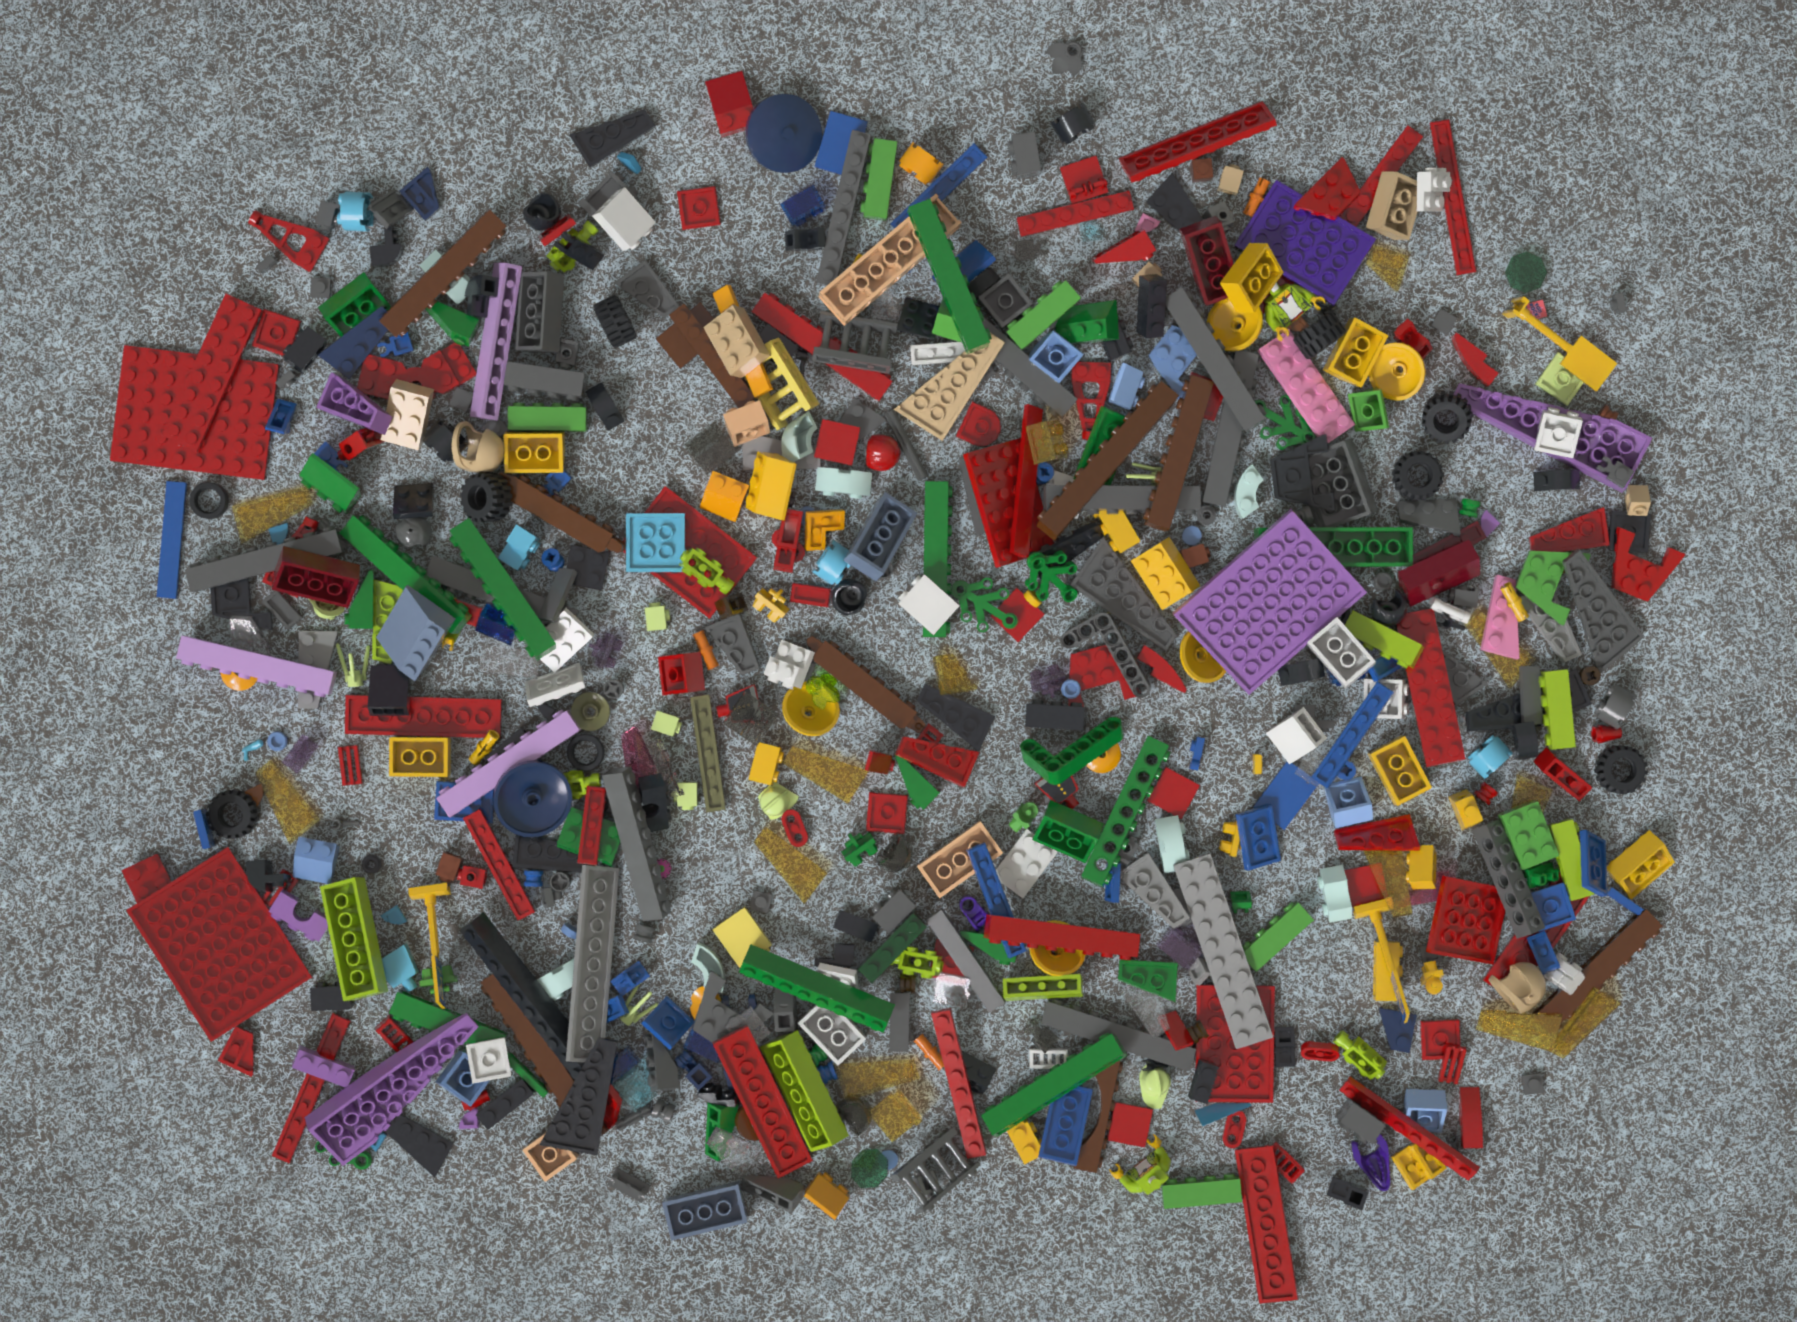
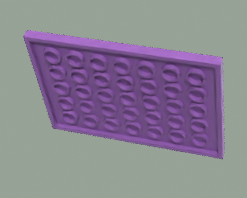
(1269, 602)

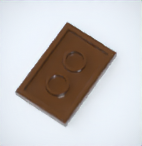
(675, 342)

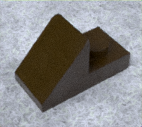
(731, 606)

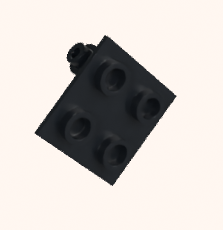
(918, 318)

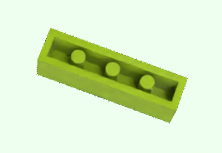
(1384, 639)
(1558, 709)
(1569, 859)
(1042, 987)

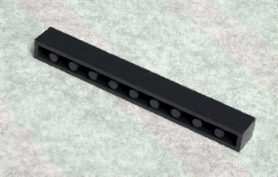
(521, 986)

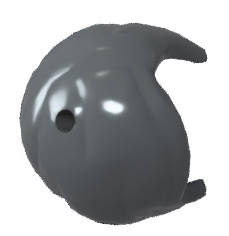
(420, 535)

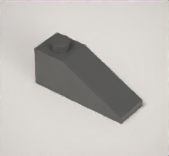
(779, 1192)

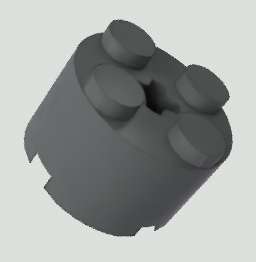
(1616, 706)

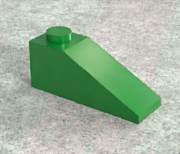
(456, 324)
(360, 610)
(918, 787)
(994, 950)
(720, 1117)

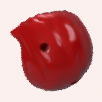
(882, 453)

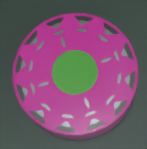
(665, 867)

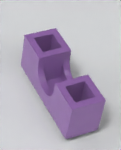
(284, 909)
(321, 1067)

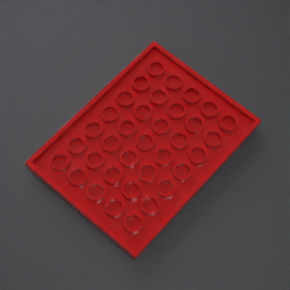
(236, 437)
(219, 944)

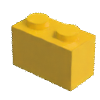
(766, 764)
(1422, 868)

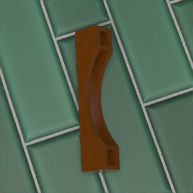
(703, 346)
(1091, 1147)

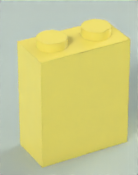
(739, 932)

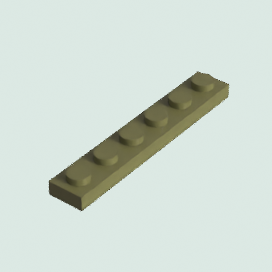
(707, 753)

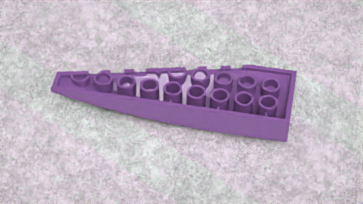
(1596, 439)
(367, 1106)

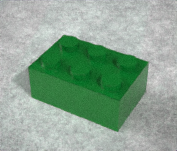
(1068, 831)
(571, 834)

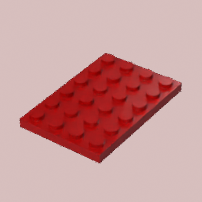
(994, 485)
(713, 541)
(1243, 1072)

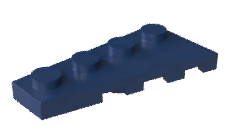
(354, 346)

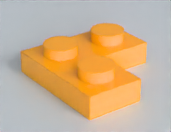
(818, 523)

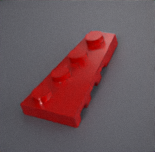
(1380, 835)

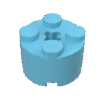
(354, 211)
(831, 563)
(1490, 757)

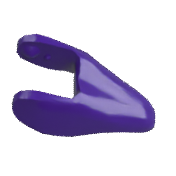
(1375, 1164)

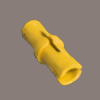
(1514, 601)
(490, 740)

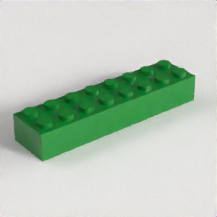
(1365, 545)

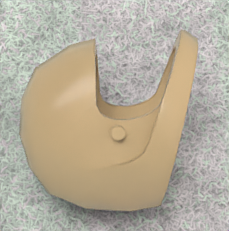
(484, 449)
(1522, 987)

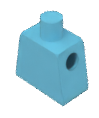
(400, 968)

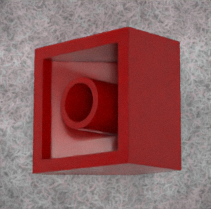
(681, 673)

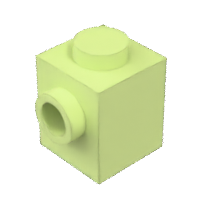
(656, 617)
(666, 723)
(690, 798)

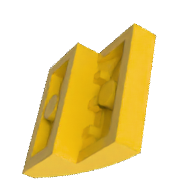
(1417, 1165)

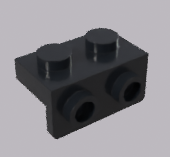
(978, 1073)

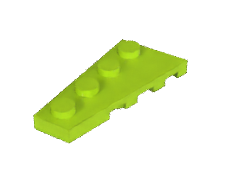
(384, 599)

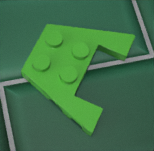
(1540, 579)

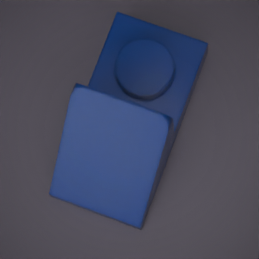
(281, 417)

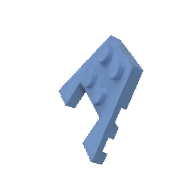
(1172, 357)

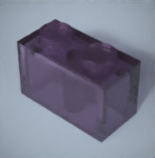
(1179, 948)

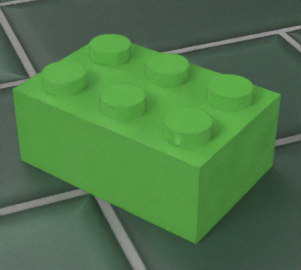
(1528, 834)

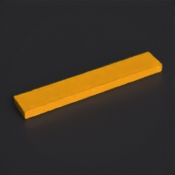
(757, 377)

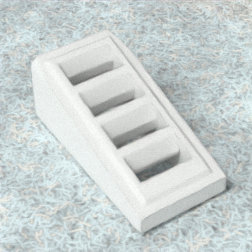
(1066, 1051)

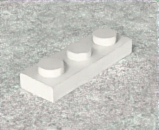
(935, 353)

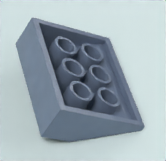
(414, 632)

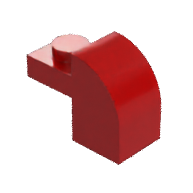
(1408, 334)

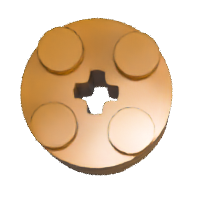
(921, 163)

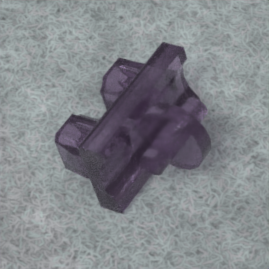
(608, 643)
(1047, 684)
(300, 754)

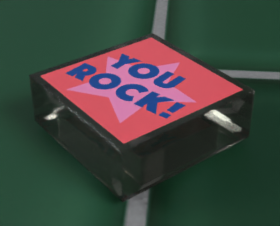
(1538, 309)

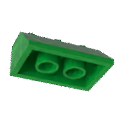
(352, 304)
(1090, 323)
(329, 484)

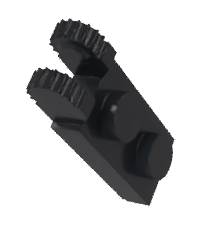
(580, 251)

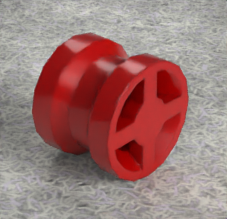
(1485, 793)

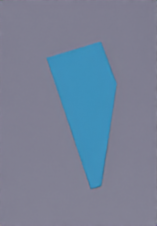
(1218, 1110)

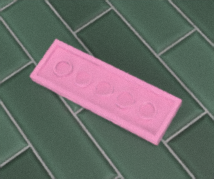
(1306, 387)

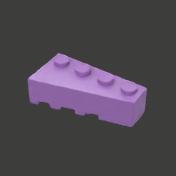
(349, 403)

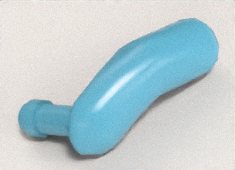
(253, 746)

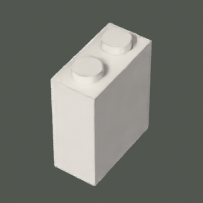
(624, 219)
(927, 604)
(1296, 735)

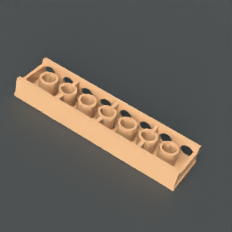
(880, 267)

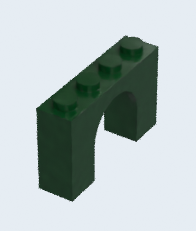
(900, 939)

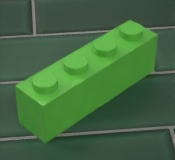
(880, 179)
(1043, 315)
(547, 418)
(1276, 935)
(1201, 1192)

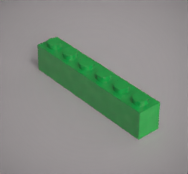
(431, 1016)

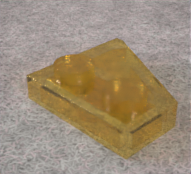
(1387, 265)
(951, 675)

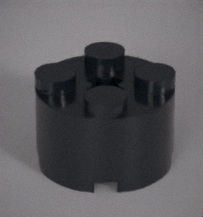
(1072, 123)
(440, 438)

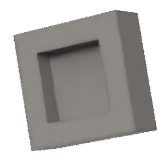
(1199, 971)

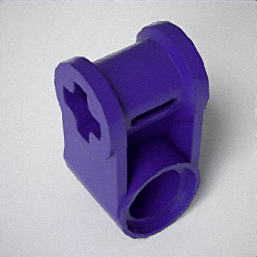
(975, 913)

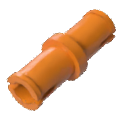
(1256, 197)
(705, 649)
(929, 1051)

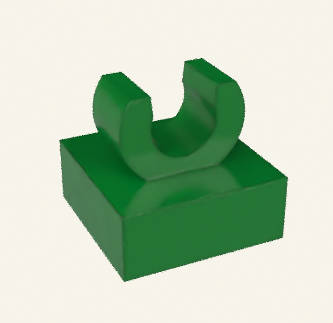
(1240, 900)

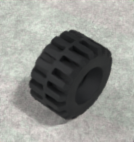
(615, 321)
(1319, 335)
(1446, 432)
(1434, 475)
(474, 497)
(1604, 769)
(248, 808)

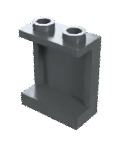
(603, 192)

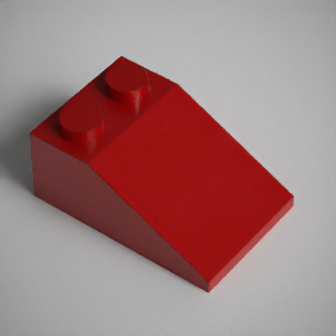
(730, 102)
(1132, 248)

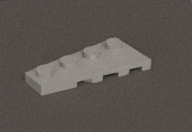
(771, 445)
(1557, 636)
(314, 650)
(1149, 883)

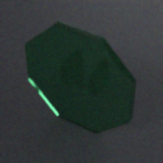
(1525, 272)
(869, 1168)

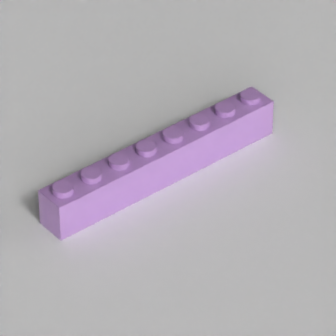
(496, 343)
(257, 665)
(486, 777)

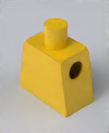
(1465, 809)

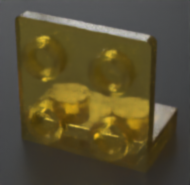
(1047, 441)
(895, 1115)

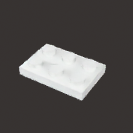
(569, 637)
(554, 685)
(1024, 864)

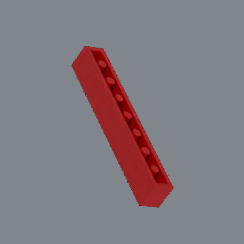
(807, 337)
(1062, 936)

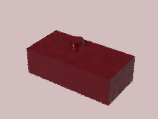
(1208, 257)
(1439, 573)
(315, 577)

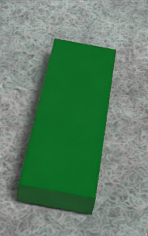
(527, 1075)

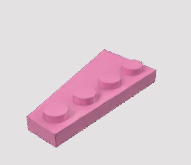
(1501, 624)

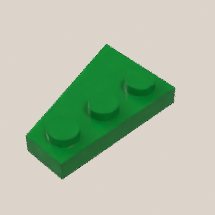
(1150, 976)

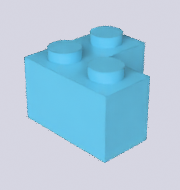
(519, 548)

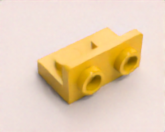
(1025, 1140)

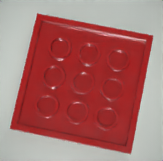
(1466, 921)

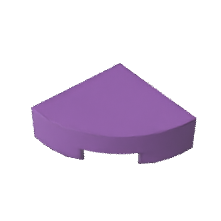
(1488, 523)
(469, 1120)

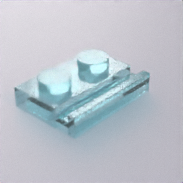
(634, 1089)

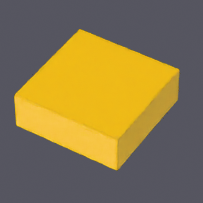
(1257, 763)

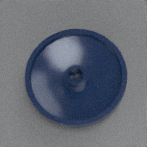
(783, 133)
(532, 798)

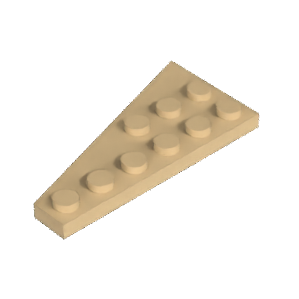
(945, 395)

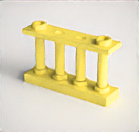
(795, 381)

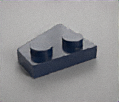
(422, 194)
(1398, 1033)

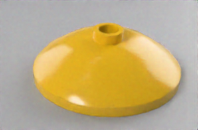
(1225, 320)
(1385, 372)
(1202, 669)
(798, 702)
(1059, 964)

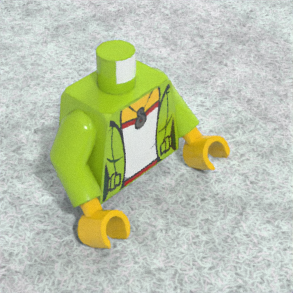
(1286, 305)
(1148, 1173)

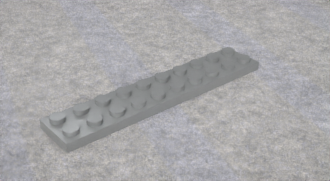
(1223, 950)
(592, 960)

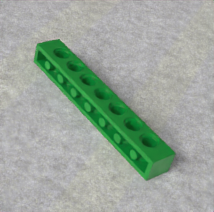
(1151, 747)

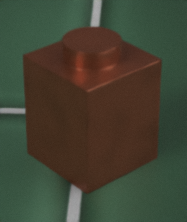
(1201, 170)
(1196, 555)
(449, 867)

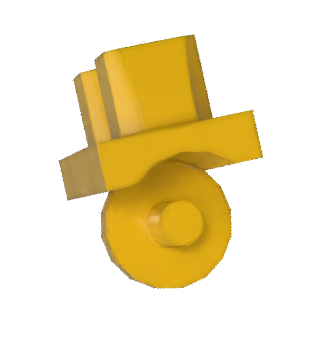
(773, 601)
(1230, 846)
(1432, 978)

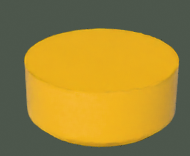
(1031, 598)

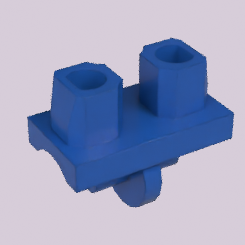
(630, 978)

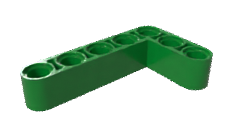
(1075, 756)

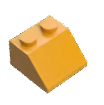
(724, 496)
(827, 1194)

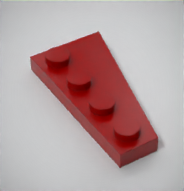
(1579, 533)
(945, 761)

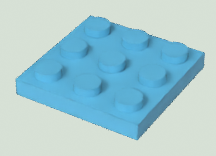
(654, 542)

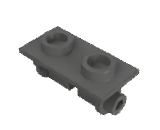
(628, 1185)

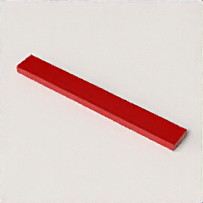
(1453, 200)
(1025, 487)
(309, 1091)

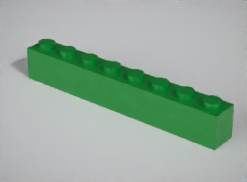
(948, 276)
(936, 541)
(401, 569)
(503, 590)
(816, 988)
(1054, 1084)

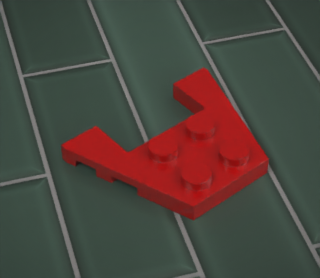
(1636, 575)
(1096, 668)

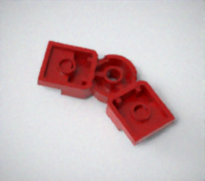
(439, 371)

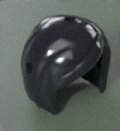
(542, 212)
(845, 601)
(1395, 608)

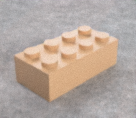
(951, 862)

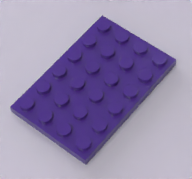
(1308, 247)

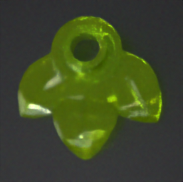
(824, 691)

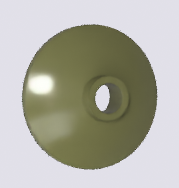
(581, 716)

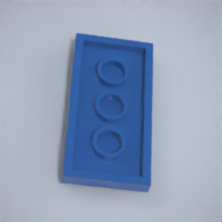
(1065, 1127)

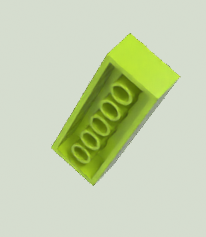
(354, 939)
(804, 1091)

